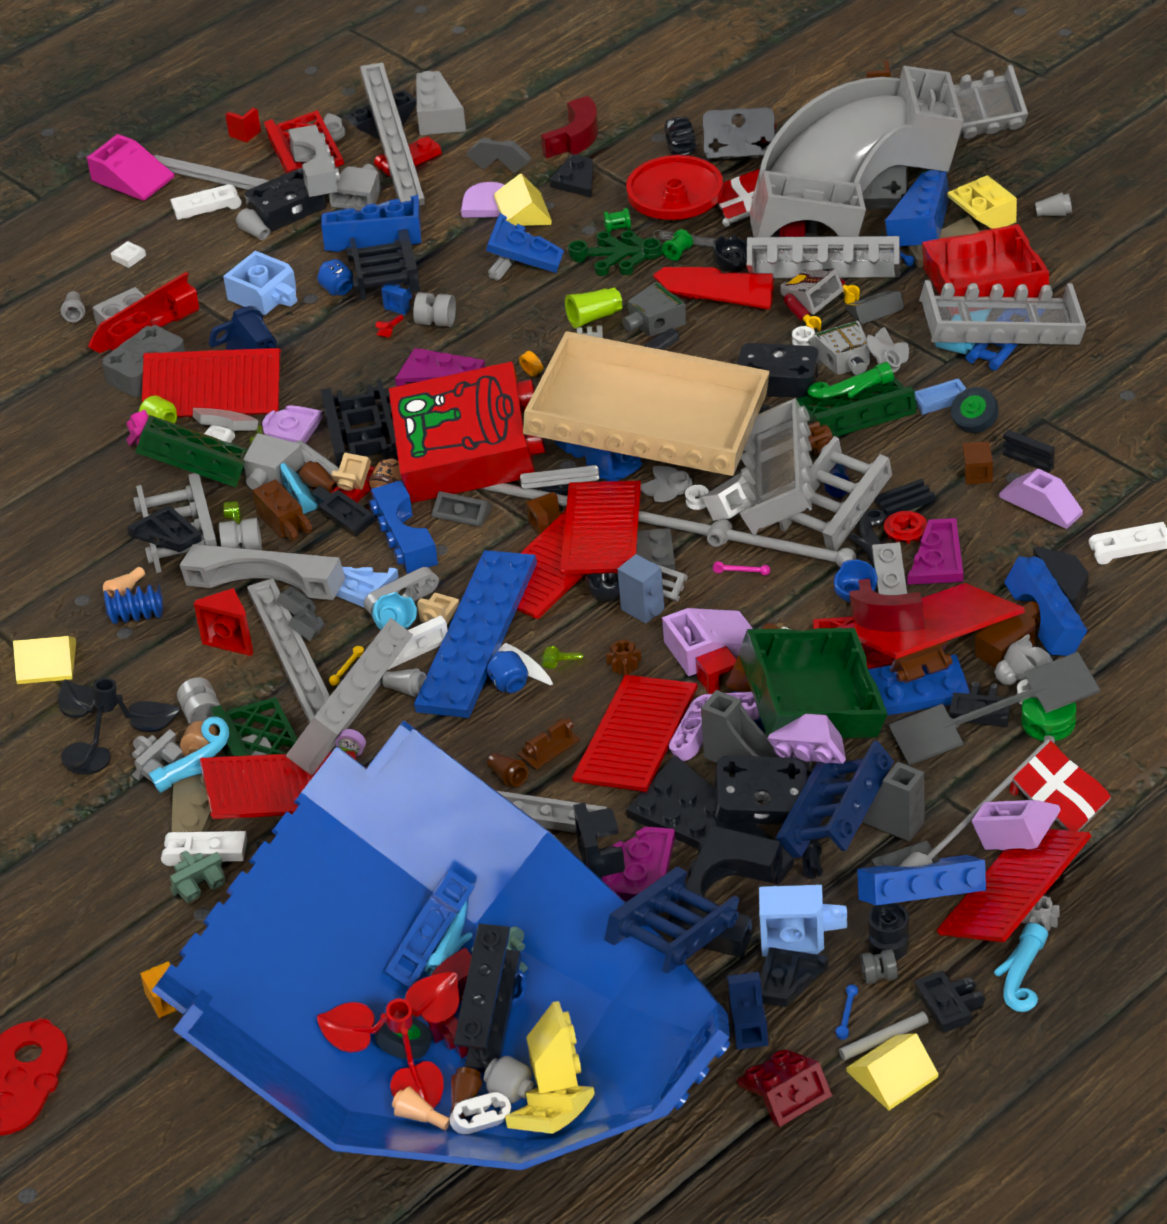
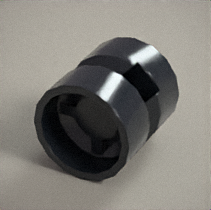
(889, 929)

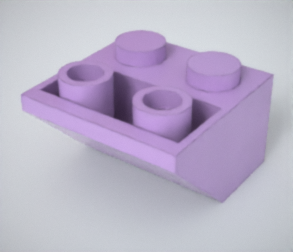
(1014, 823)

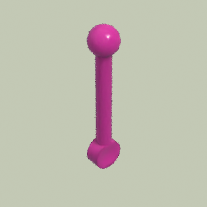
(718, 567)

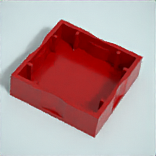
(985, 259)

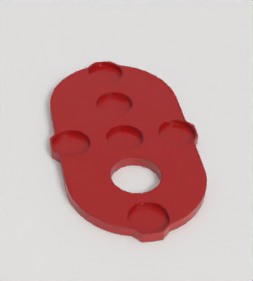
(28, 1084)

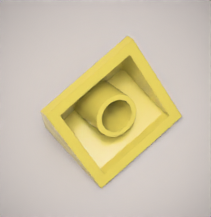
(522, 203)
(44, 659)
(894, 1069)

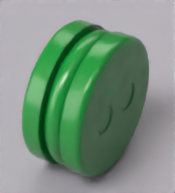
(1055, 723)

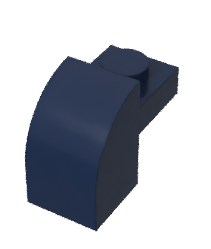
(747, 1011)

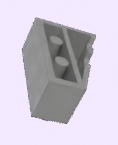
(437, 105)

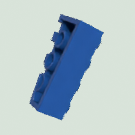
(921, 210)
(372, 224)

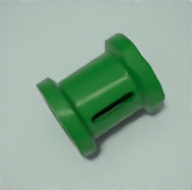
(617, 220)
(673, 248)

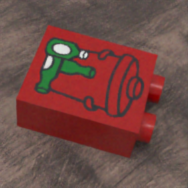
(463, 431)

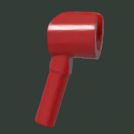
(386, 328)

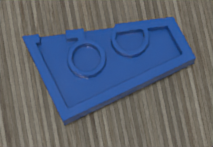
(519, 245)

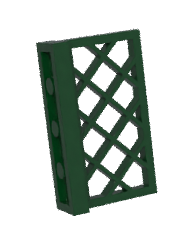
(866, 412)
(192, 451)
(237, 747)

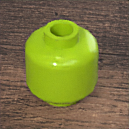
(159, 408)

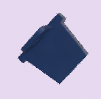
(244, 331)

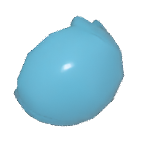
(396, 607)

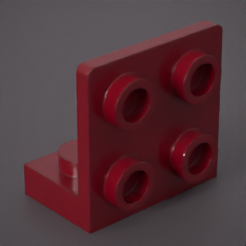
(787, 1084)

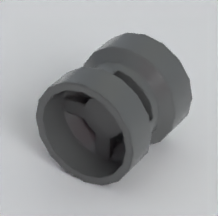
(872, 968)

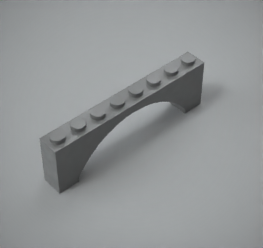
(732, 732)

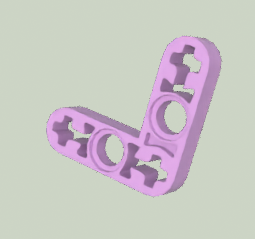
(688, 741)

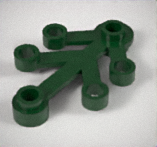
(644, 249)

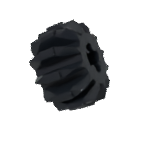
(680, 136)

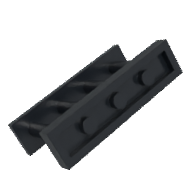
(402, 255)
(487, 996)

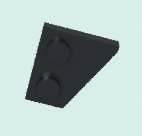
(166, 530)

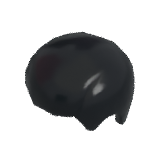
(730, 253)
(603, 586)

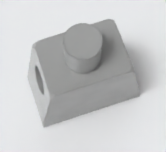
(356, 188)
(266, 456)

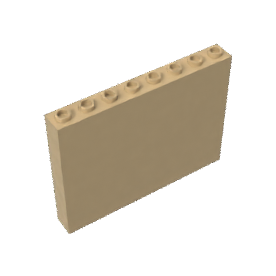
(647, 403)

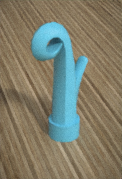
(190, 764)
(450, 941)
(1031, 941)

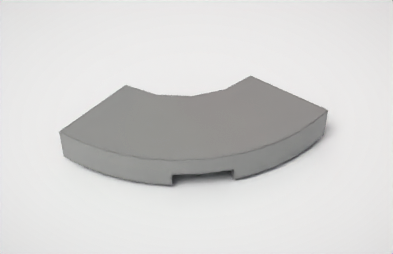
(224, 418)

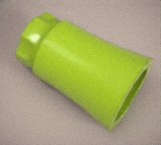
(592, 306)

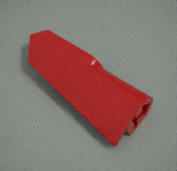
(709, 283)
(166, 304)

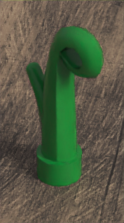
(880, 374)

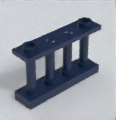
(818, 793)
(660, 898)

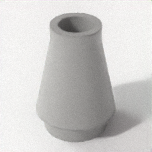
(1054, 206)
(251, 223)
(72, 308)
(405, 681)

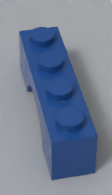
(411, 545)
(1059, 624)
(900, 884)

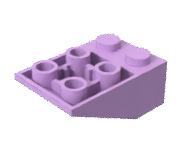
(700, 631)

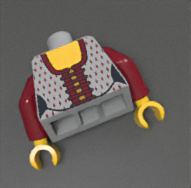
(812, 291)

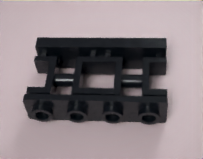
(358, 410)

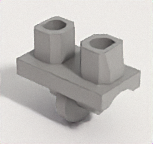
(152, 751)

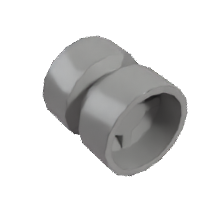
(434, 309)
(242, 535)
(196, 699)

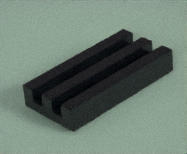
(1031, 454)
(905, 497)

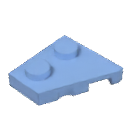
(363, 581)

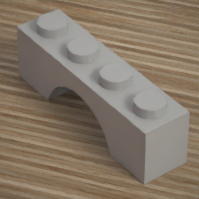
(320, 170)

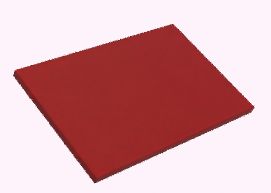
(945, 617)

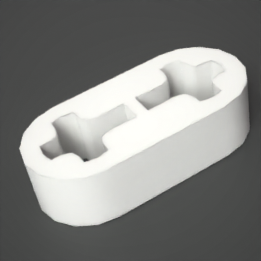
(482, 1119)

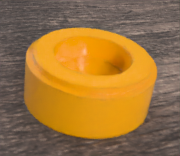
(531, 363)

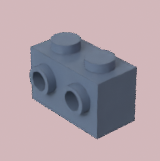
(641, 588)

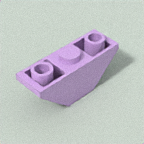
(1043, 496)
(809, 739)

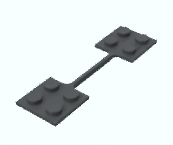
(936, 732)

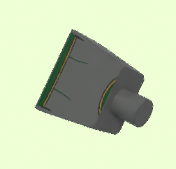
(654, 311)

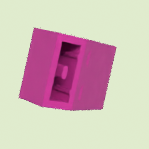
(128, 168)

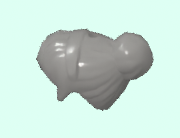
(1019, 659)

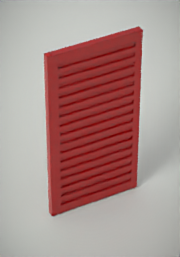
(217, 379)
(600, 526)
(546, 582)
(635, 733)
(254, 785)
(1013, 887)

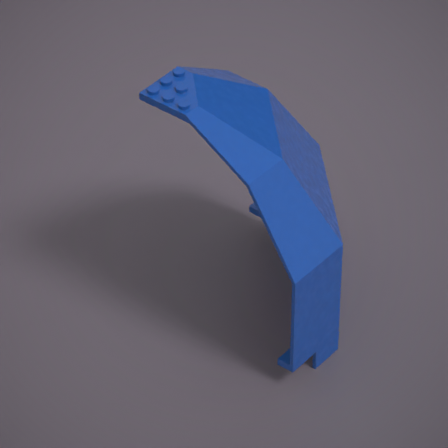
(337, 900)

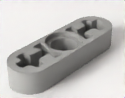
(417, 585)

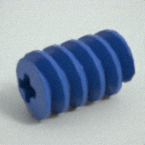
(134, 604)

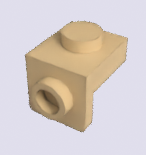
(352, 472)
(437, 606)

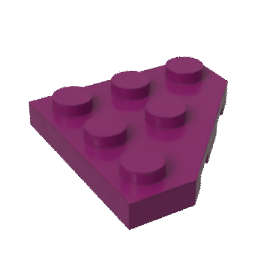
(645, 861)

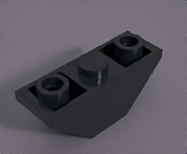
(363, 117)
(1068, 572)

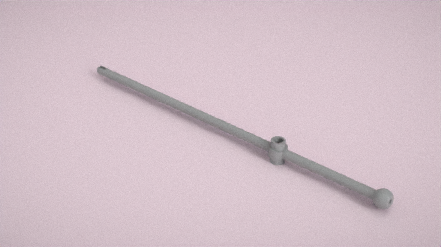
(716, 534)

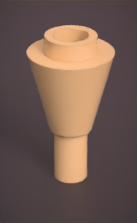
(123, 582)
(412, 1106)

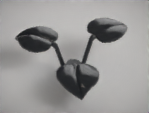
(79, 700)

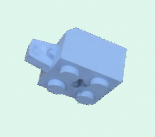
(261, 283)
(797, 918)

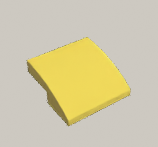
(550, 1110)

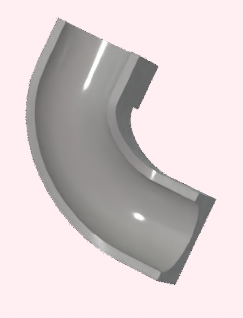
(847, 139)

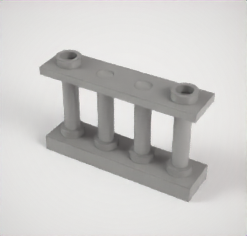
(859, 500)
(198, 508)

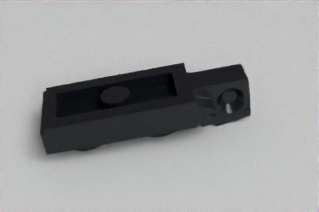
(343, 510)

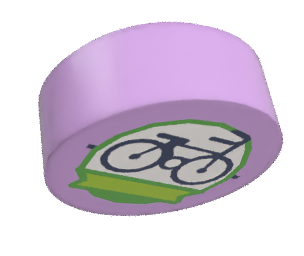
(351, 741)

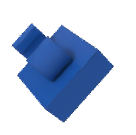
(396, 298)

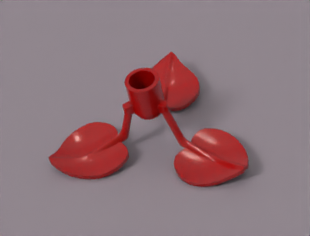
(433, 997)

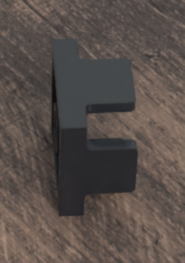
(589, 828)

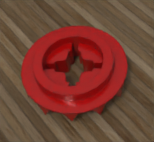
(901, 520)

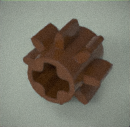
(819, 437)
(623, 657)

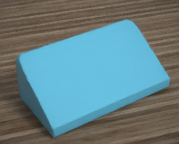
(297, 489)

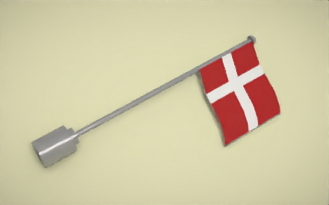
(737, 197)
(1043, 777)

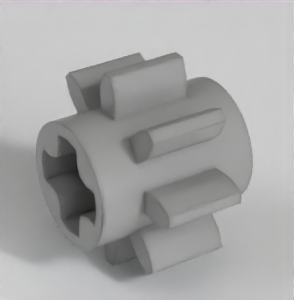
(1043, 914)

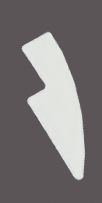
(534, 669)

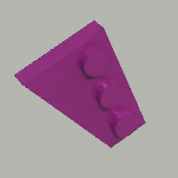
(430, 364)
(938, 555)

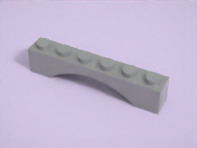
(214, 565)

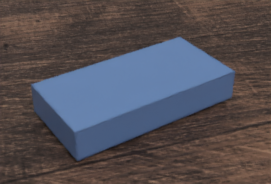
(938, 396)

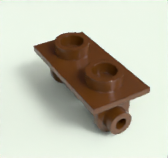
(910, 666)
(548, 746)

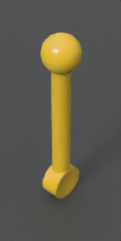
(357, 652)

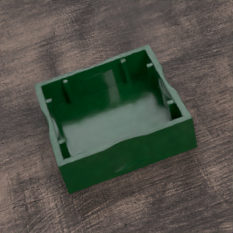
(812, 674)

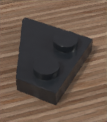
(574, 176)
(789, 974)

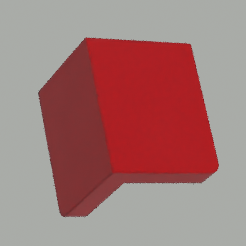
(245, 126)
(713, 664)

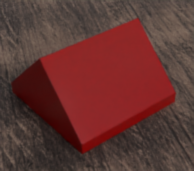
(223, 622)

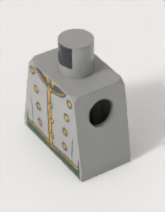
(843, 348)

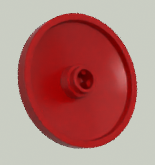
(674, 187)

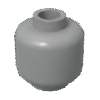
(509, 1078)

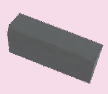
(876, 306)
(461, 509)

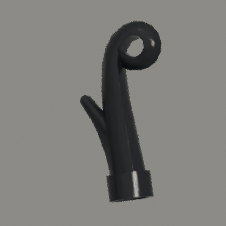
(871, 517)

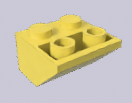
(986, 202)
(553, 1051)

